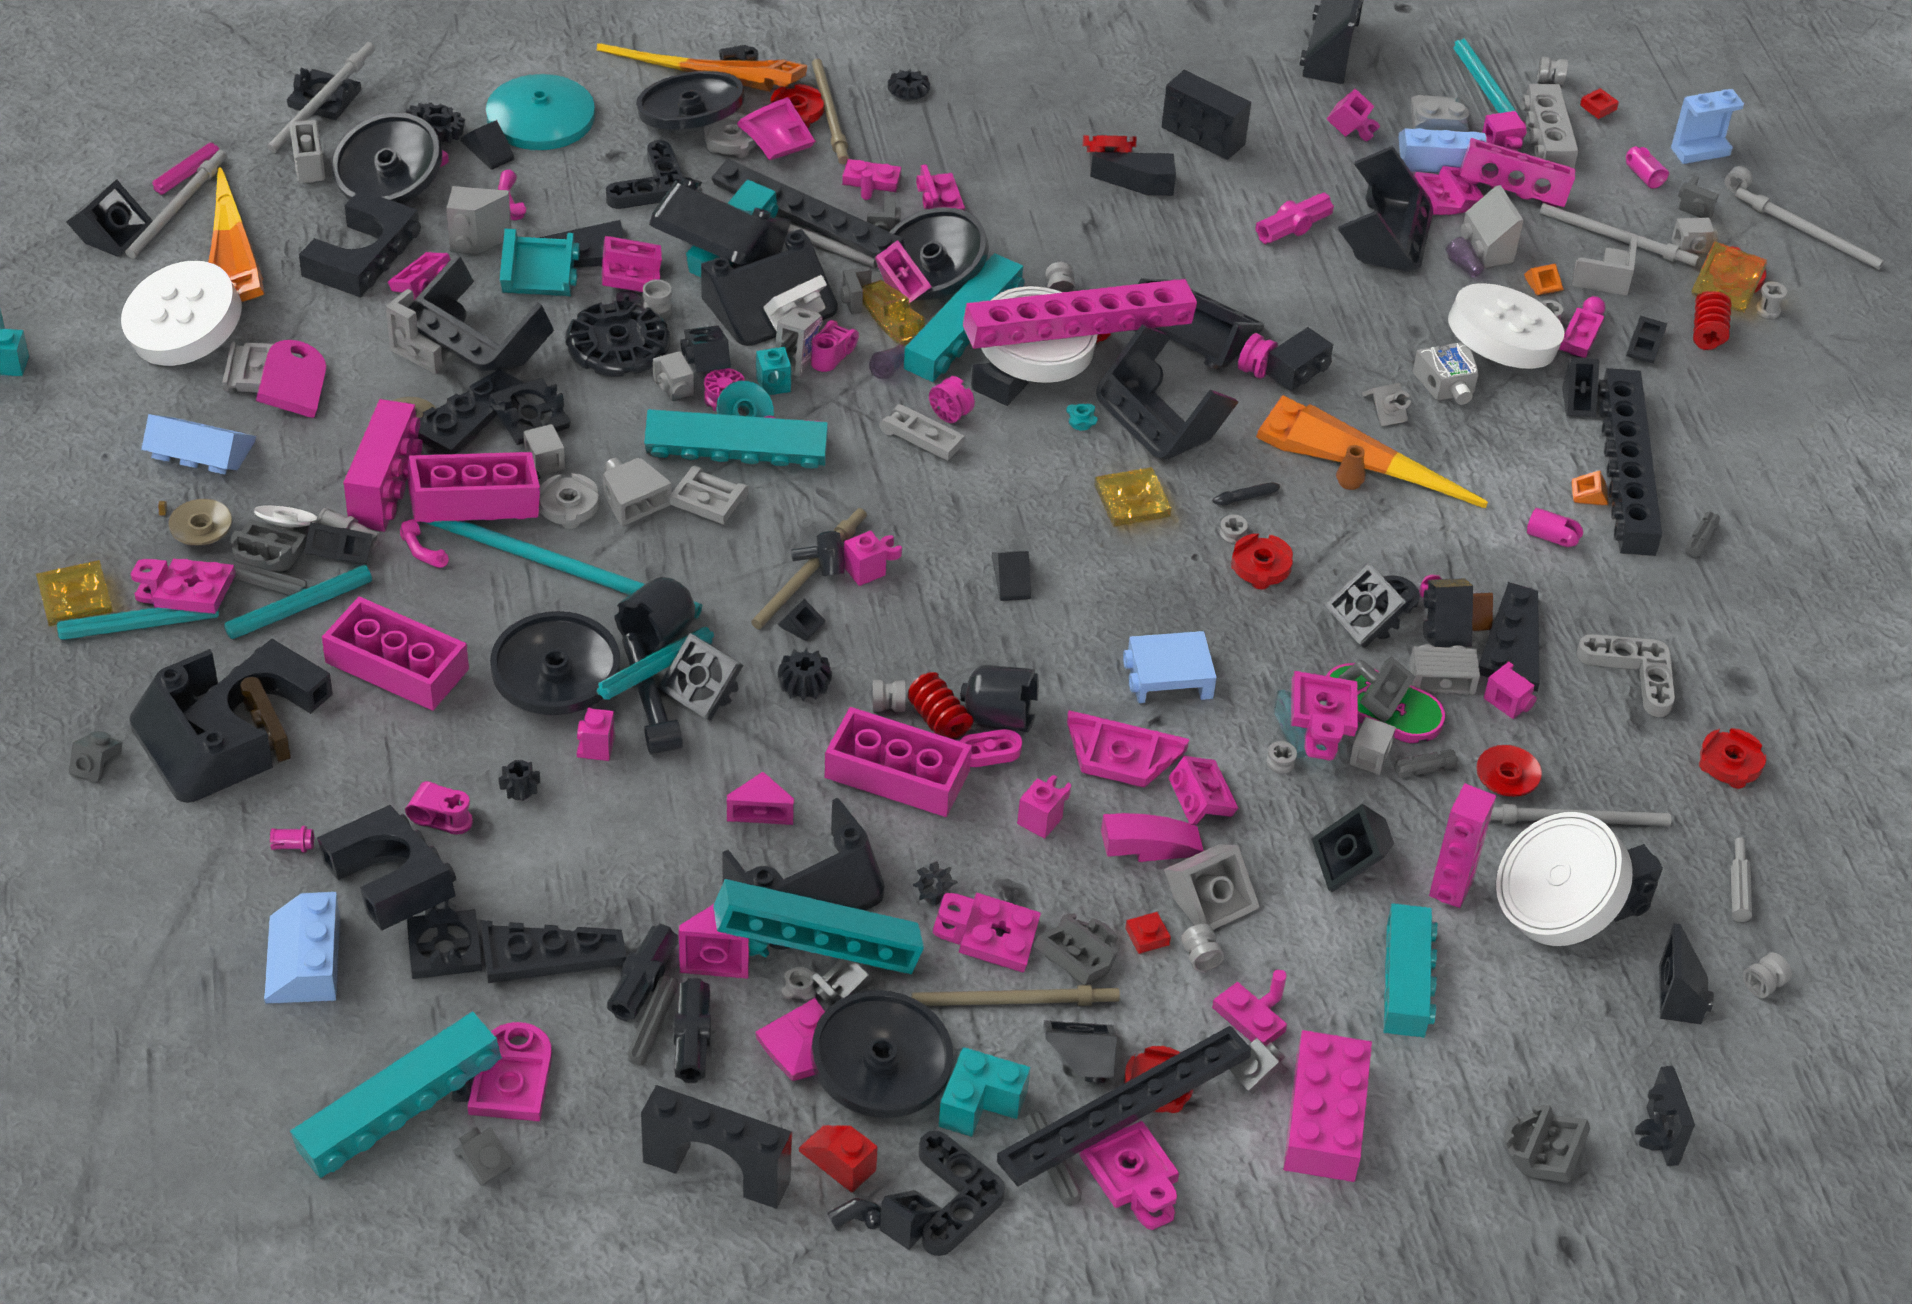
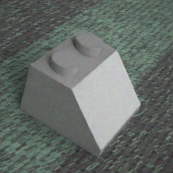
(477, 218)
(1493, 228)
(1213, 886)

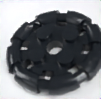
(607, 320)

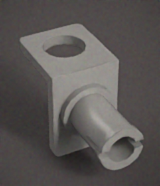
(1390, 403)

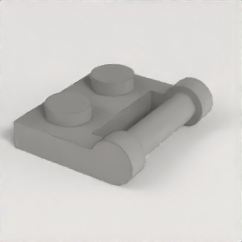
(708, 495)

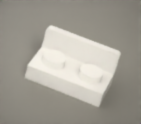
(803, 296)

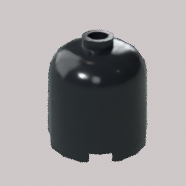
(656, 613)
(1001, 696)

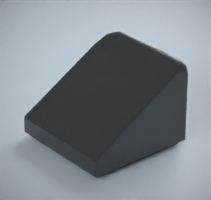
(802, 621)

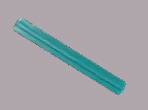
(1483, 77)
(298, 602)
(127, 621)
(647, 667)

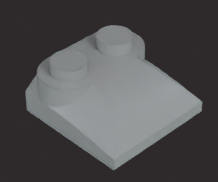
(1439, 113)

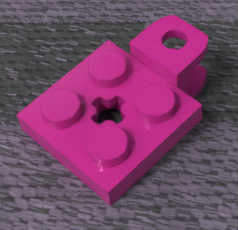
(172, 584)
(1323, 723)
(975, 929)
(1146, 1185)

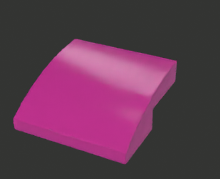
(1449, 191)
(630, 263)

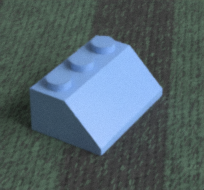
(1433, 149)
(196, 443)
(303, 950)

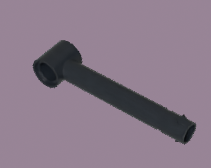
(660, 733)

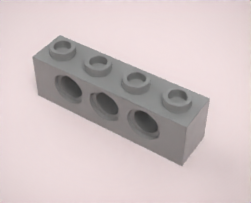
(1549, 124)

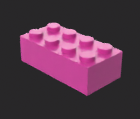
(382, 463)
(473, 486)
(395, 653)
(898, 761)
(1328, 1106)

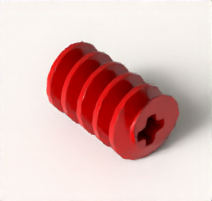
(1711, 319)
(939, 706)

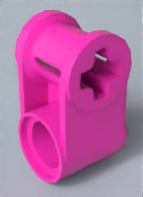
(832, 346)
(437, 805)

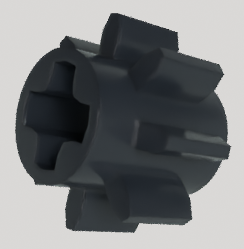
(519, 780)
(926, 881)

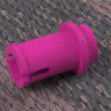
(292, 839)

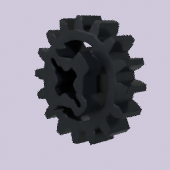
(442, 119)

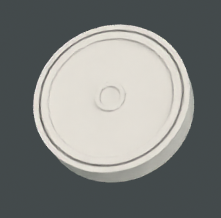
(181, 313)
(1506, 326)
(1046, 359)
(1564, 879)

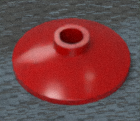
(1509, 770)

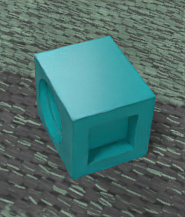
(773, 370)

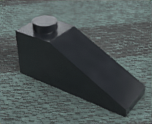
(1136, 171)

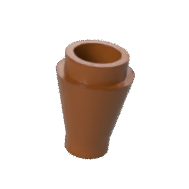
(1352, 468)

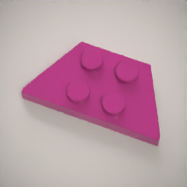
(1121, 749)

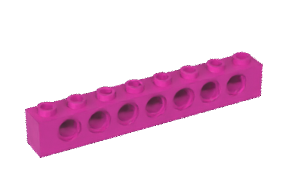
(1078, 313)

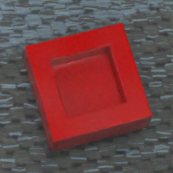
(1599, 103)
(1147, 932)

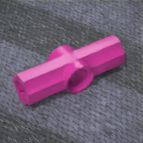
(1294, 218)

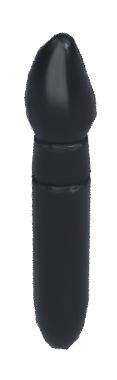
(1227, 497)

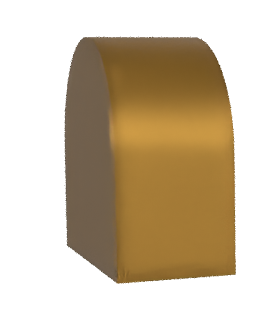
(162, 506)

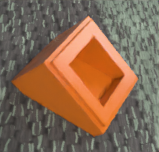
(1544, 279)
(1590, 489)

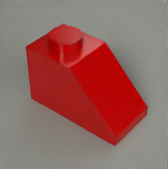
(842, 1154)

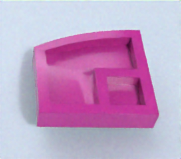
(777, 129)
(790, 1040)

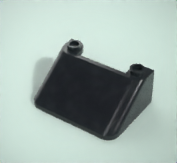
(1331, 40)
(742, 292)
(1215, 330)

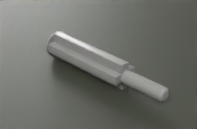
(1741, 884)

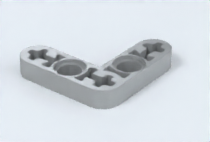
(1645, 662)

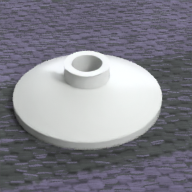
(285, 516)

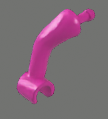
(506, 182)
(408, 532)

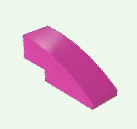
(1149, 837)

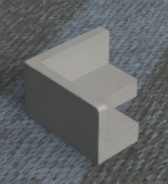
(1609, 275)
(406, 339)

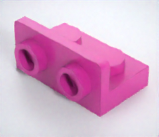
(938, 190)
(419, 273)
(1201, 789)

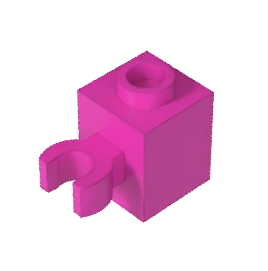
(1352, 114)
(1505, 130)
(867, 556)
(1042, 806)

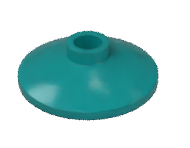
(746, 396)

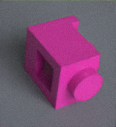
(1510, 691)
(596, 735)

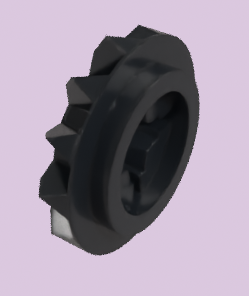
(918, 88)
(1404, 587)

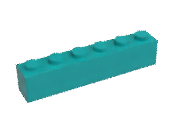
(944, 335)
(736, 438)
(817, 926)
(396, 1095)

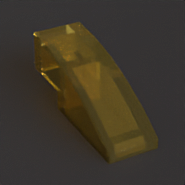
(892, 312)

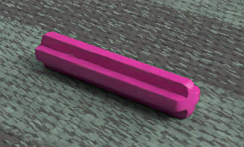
(184, 169)

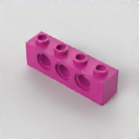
(1507, 161)
(1462, 845)

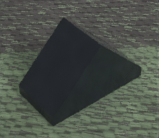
(489, 145)
(995, 383)
(1581, 387)
(1012, 575)
(905, 1216)

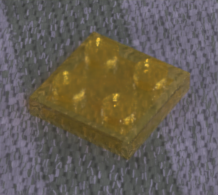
(1731, 273)
(1132, 496)
(74, 592)

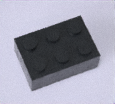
(1206, 114)

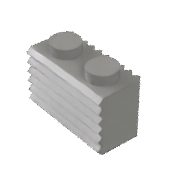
(307, 151)
(1445, 669)

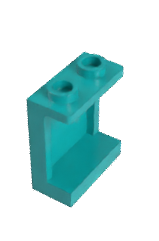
(538, 264)

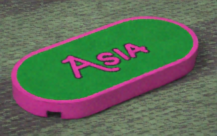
(1416, 716)

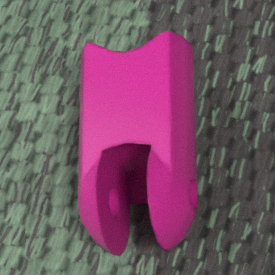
(1646, 167)
(1554, 528)

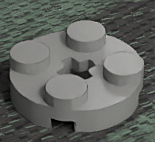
(720, 139)
(573, 512)

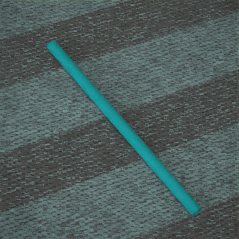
(545, 557)

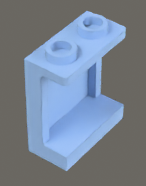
(1704, 126)
(1170, 664)

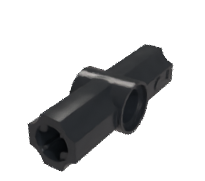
(642, 972)
(692, 1030)

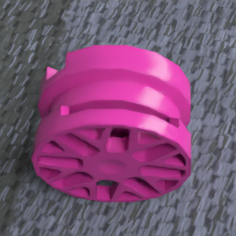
(1255, 355)
(716, 384)
(952, 399)

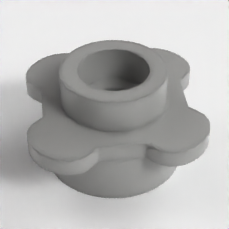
(796, 977)

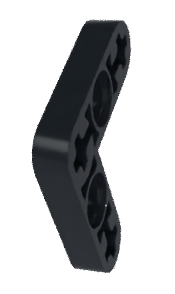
(619, 193)
(969, 1191)

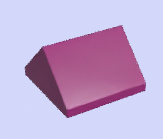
(709, 951)

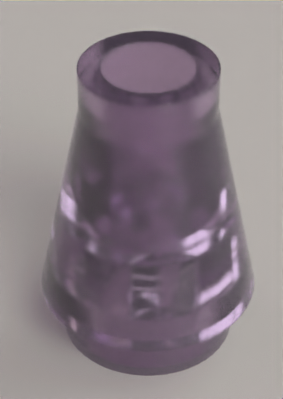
(1463, 255)
(887, 362)

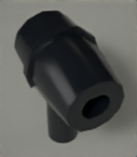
(828, 551)

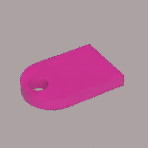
(292, 381)
(518, 1080)

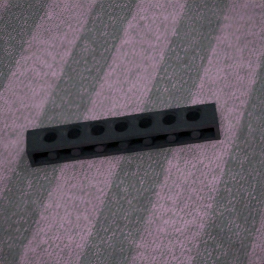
(1629, 462)

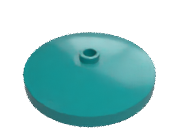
(541, 111)

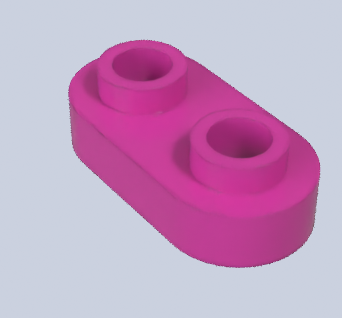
(989, 746)

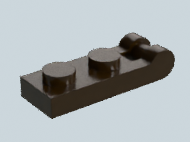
(264, 717)

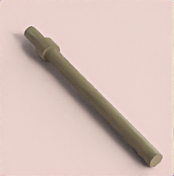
(838, 140)
(847, 529)
(1083, 996)

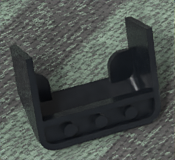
(1401, 218)
(718, 226)
(443, 318)
(1131, 398)
(187, 761)
(843, 879)

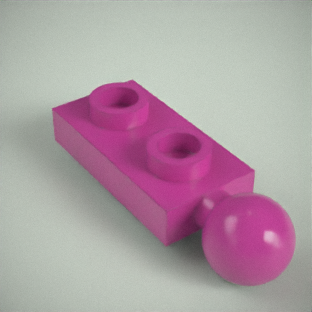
(1584, 327)

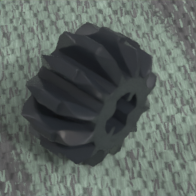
(804, 674)

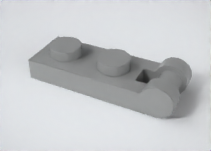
(922, 432)

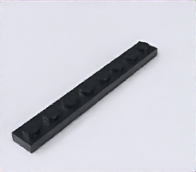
(810, 211)
(1123, 1106)

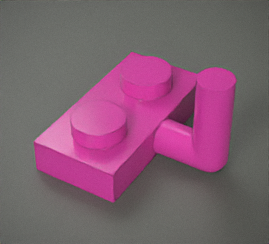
(871, 177)
(1253, 1015)

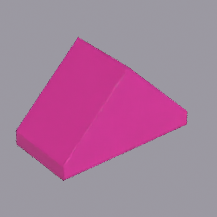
(901, 271)
(760, 802)

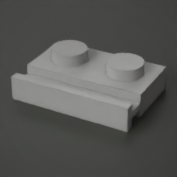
(245, 366)

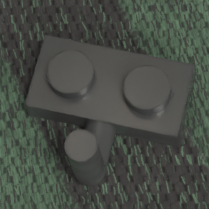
(1386, 686)

